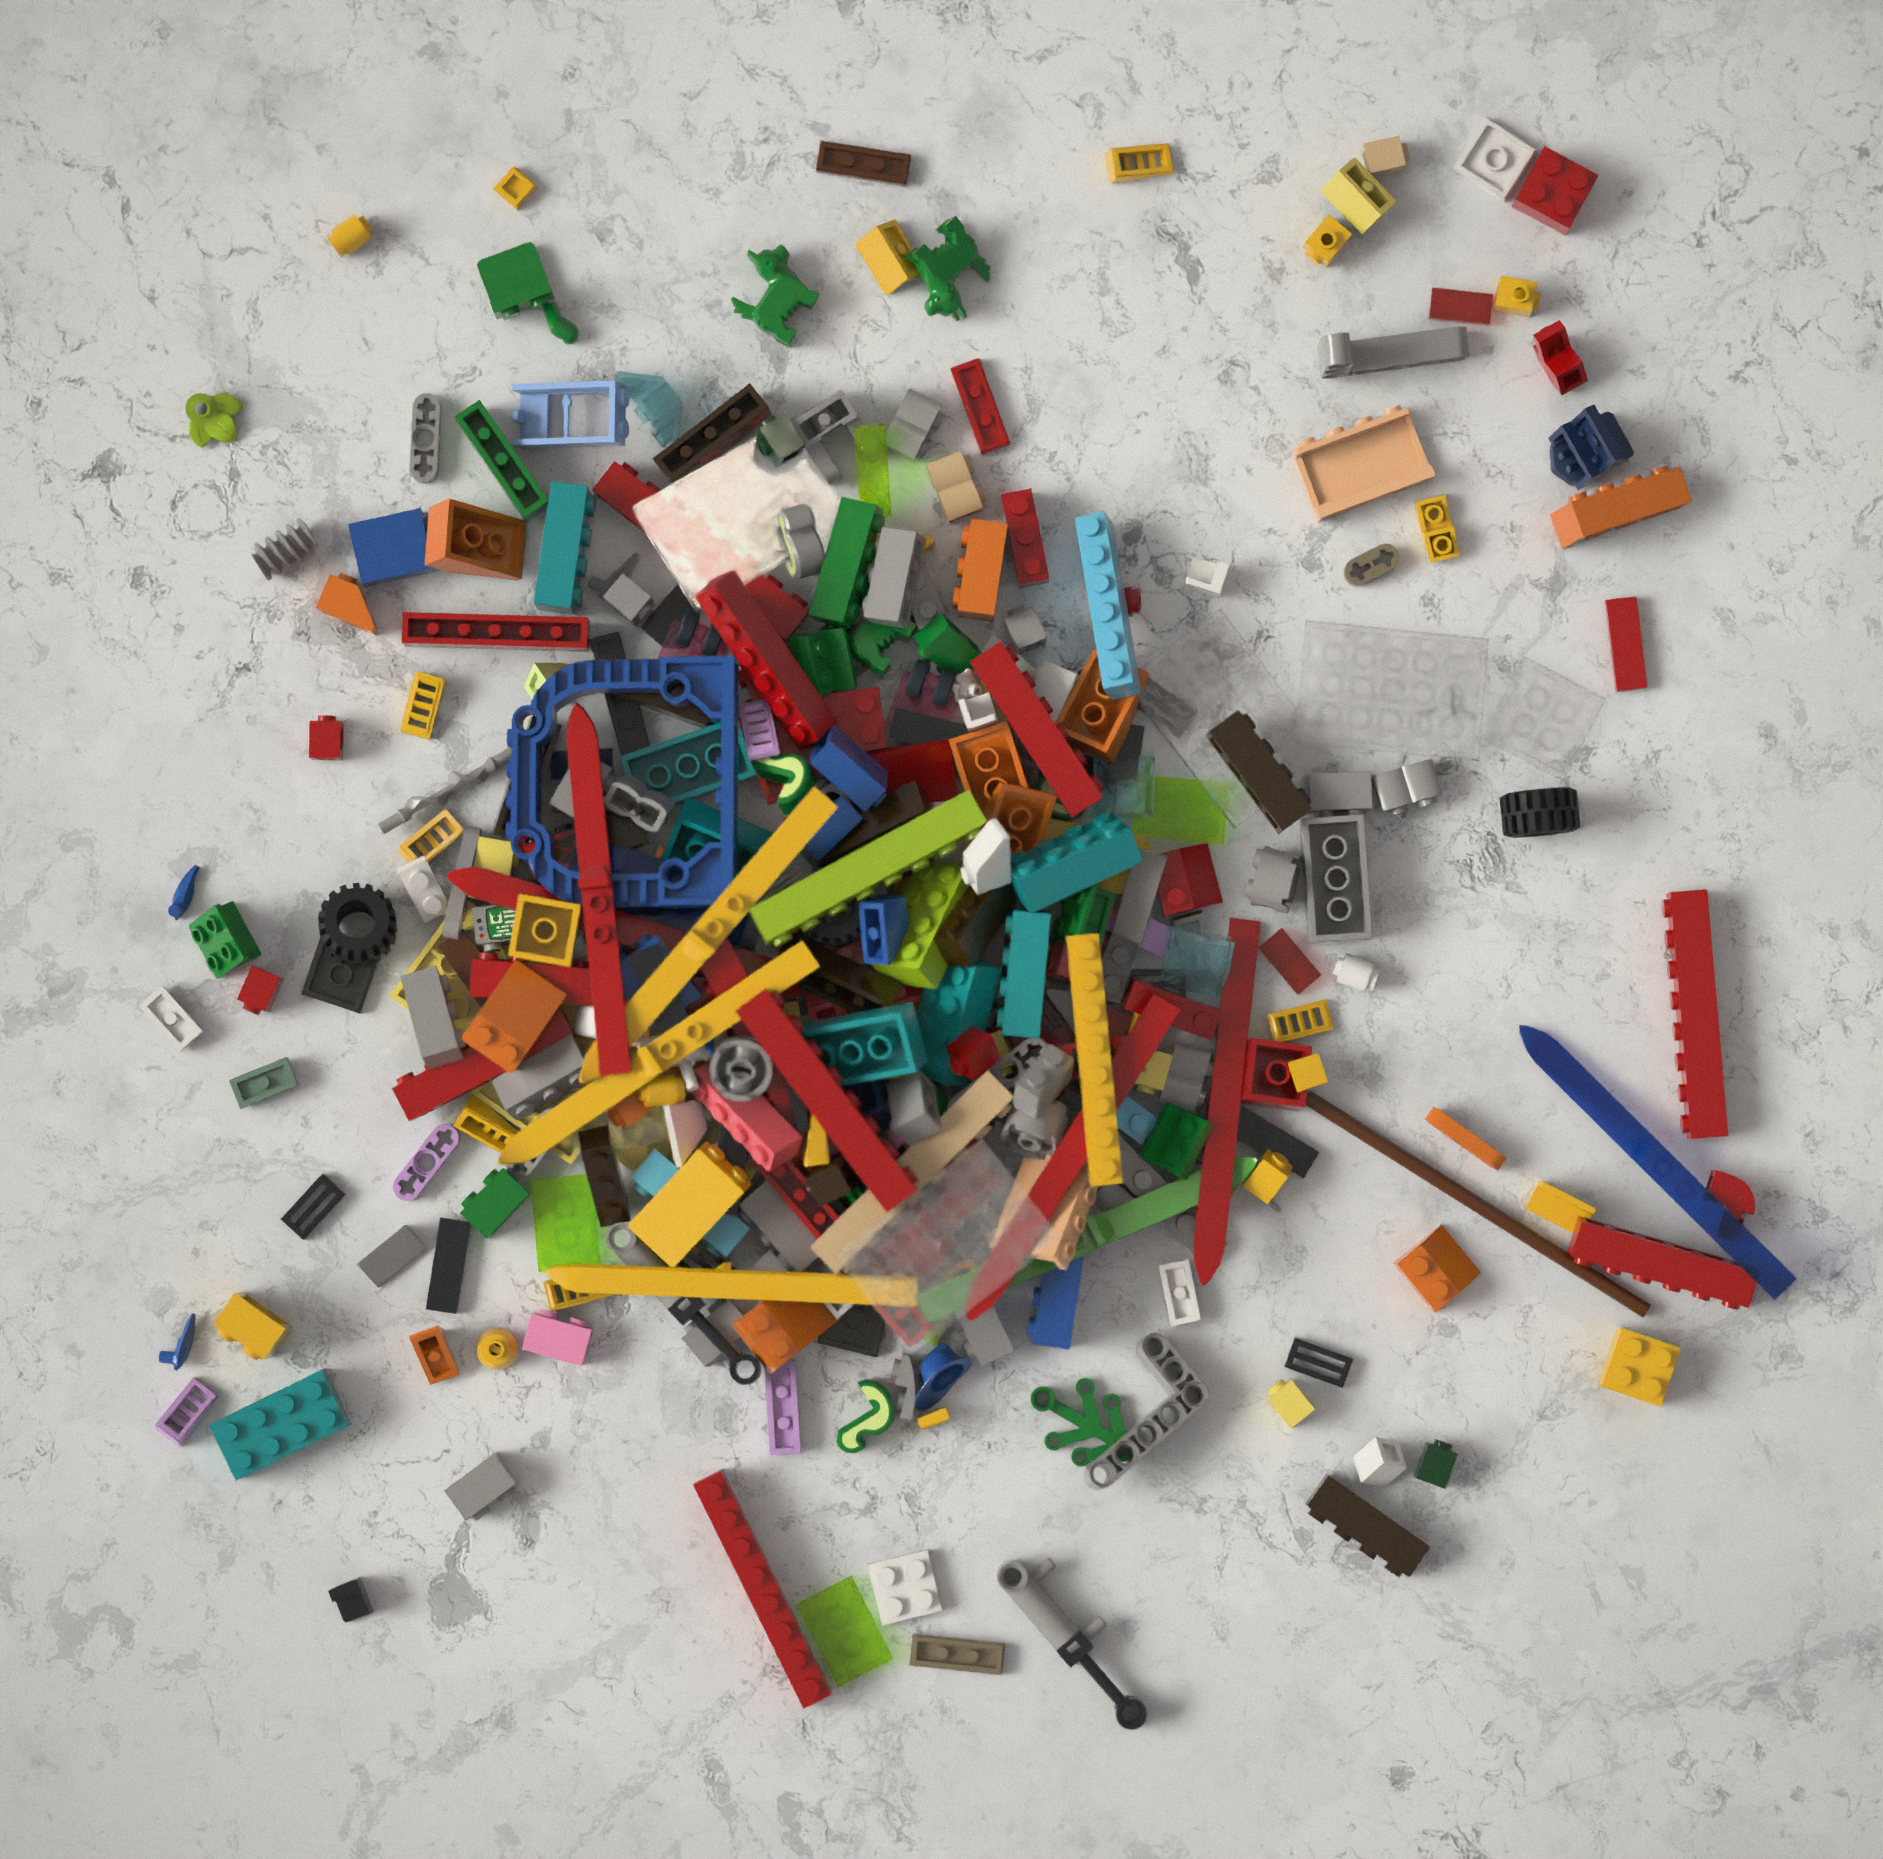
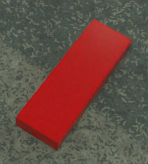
(980, 406)
(1626, 644)

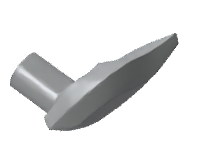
(603, 586)

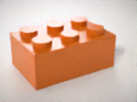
(980, 569)

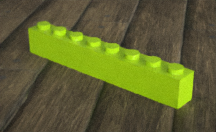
(868, 868)

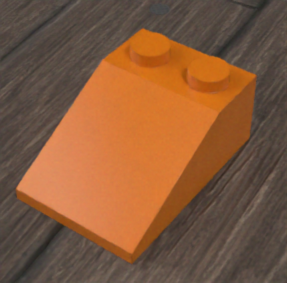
(474, 541)
(1095, 720)
(987, 759)
(1021, 813)
(513, 1016)
(782, 1329)

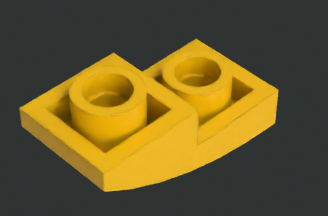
(1436, 528)

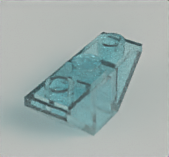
(655, 404)

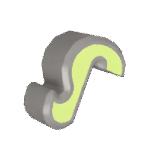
(801, 541)

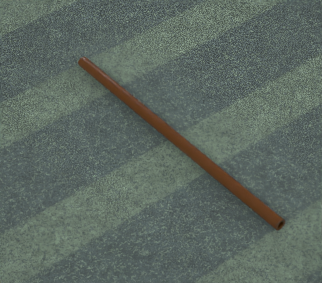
(1476, 1203)

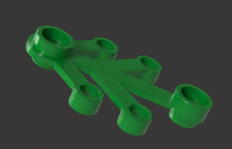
(1088, 1426)

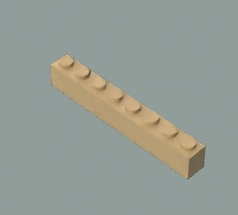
(926, 1158)

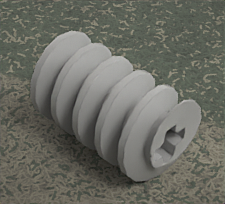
(284, 549)

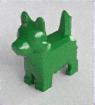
(944, 265)
(781, 298)
(871, 640)

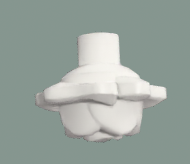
(966, 685)

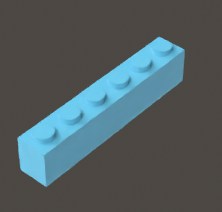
(1108, 605)

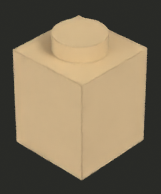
(1385, 156)

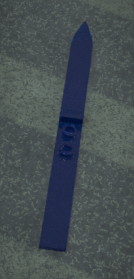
(1657, 1161)

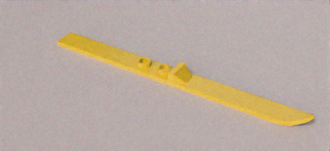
(719, 920)
(656, 1057)
(708, 1283)

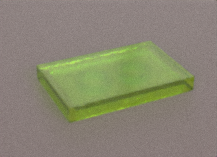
(844, 1631)

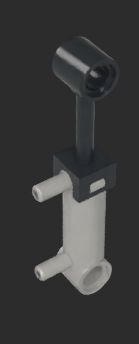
(682, 1308)
(1063, 1634)

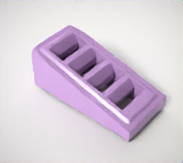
(758, 728)
(187, 1428)

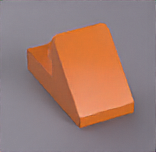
(434, 1354)

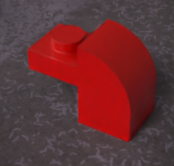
(1558, 358)
(1731, 1193)

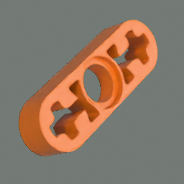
(1465, 1138)

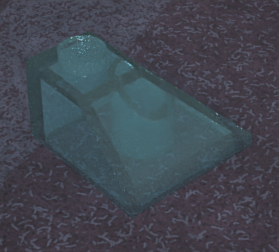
(1126, 785)
(1196, 961)

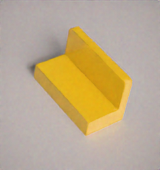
(885, 255)
(1557, 1206)

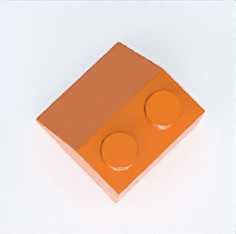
(1437, 1268)

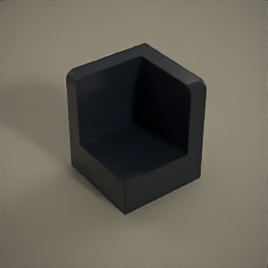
(351, 1599)

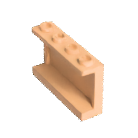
(1362, 463)
(1070, 1214)

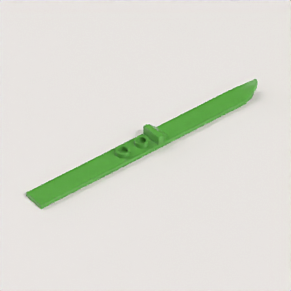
(1136, 1216)

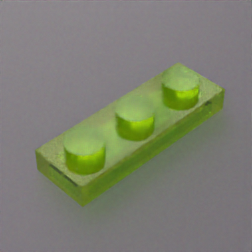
(872, 465)

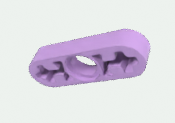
(434, 1139)

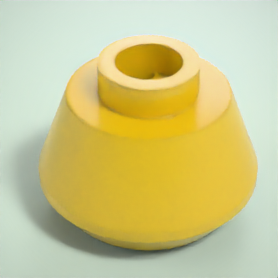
(505, 1353)

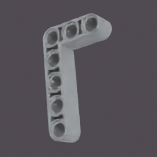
(1347, 358)
(1154, 1420)

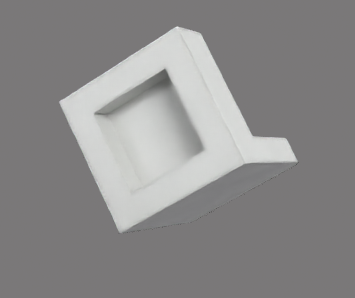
(1206, 576)
(978, 712)
(1379, 1462)

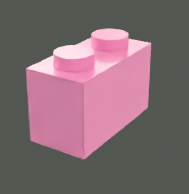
(557, 1337)

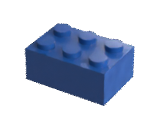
(1055, 1306)

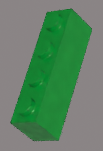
(502, 461)
(846, 563)

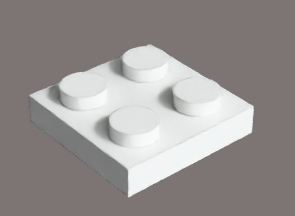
(904, 1587)

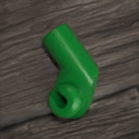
(559, 325)

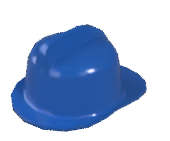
(938, 1374)

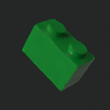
(946, 645)
(494, 1202)

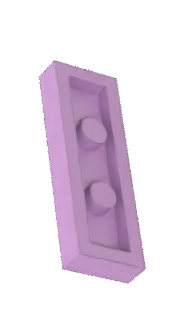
(783, 1410)

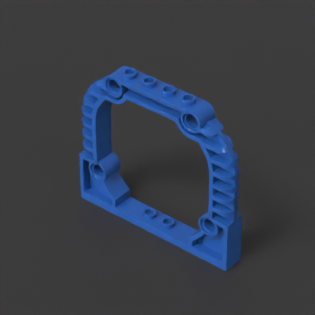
(712, 687)

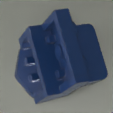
(1588, 448)

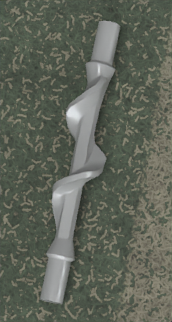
(441, 797)

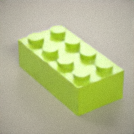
(929, 899)

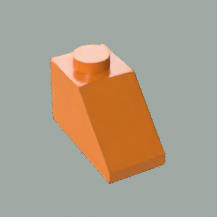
(346, 602)

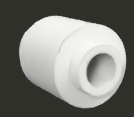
(1356, 972)

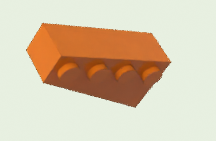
(1620, 505)

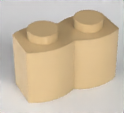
(955, 486)

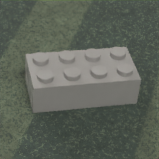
(1336, 879)

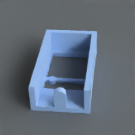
(535, 414)

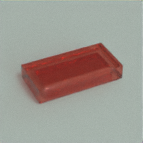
(1460, 306)
(1289, 961)

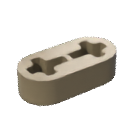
(1374, 571)

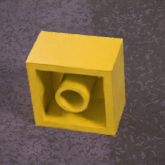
(544, 930)
(252, 1326)
(1639, 1366)

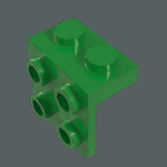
(515, 281)

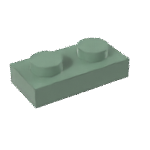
(263, 1083)

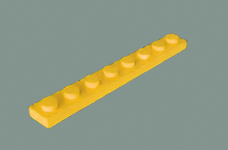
(1094, 1059)

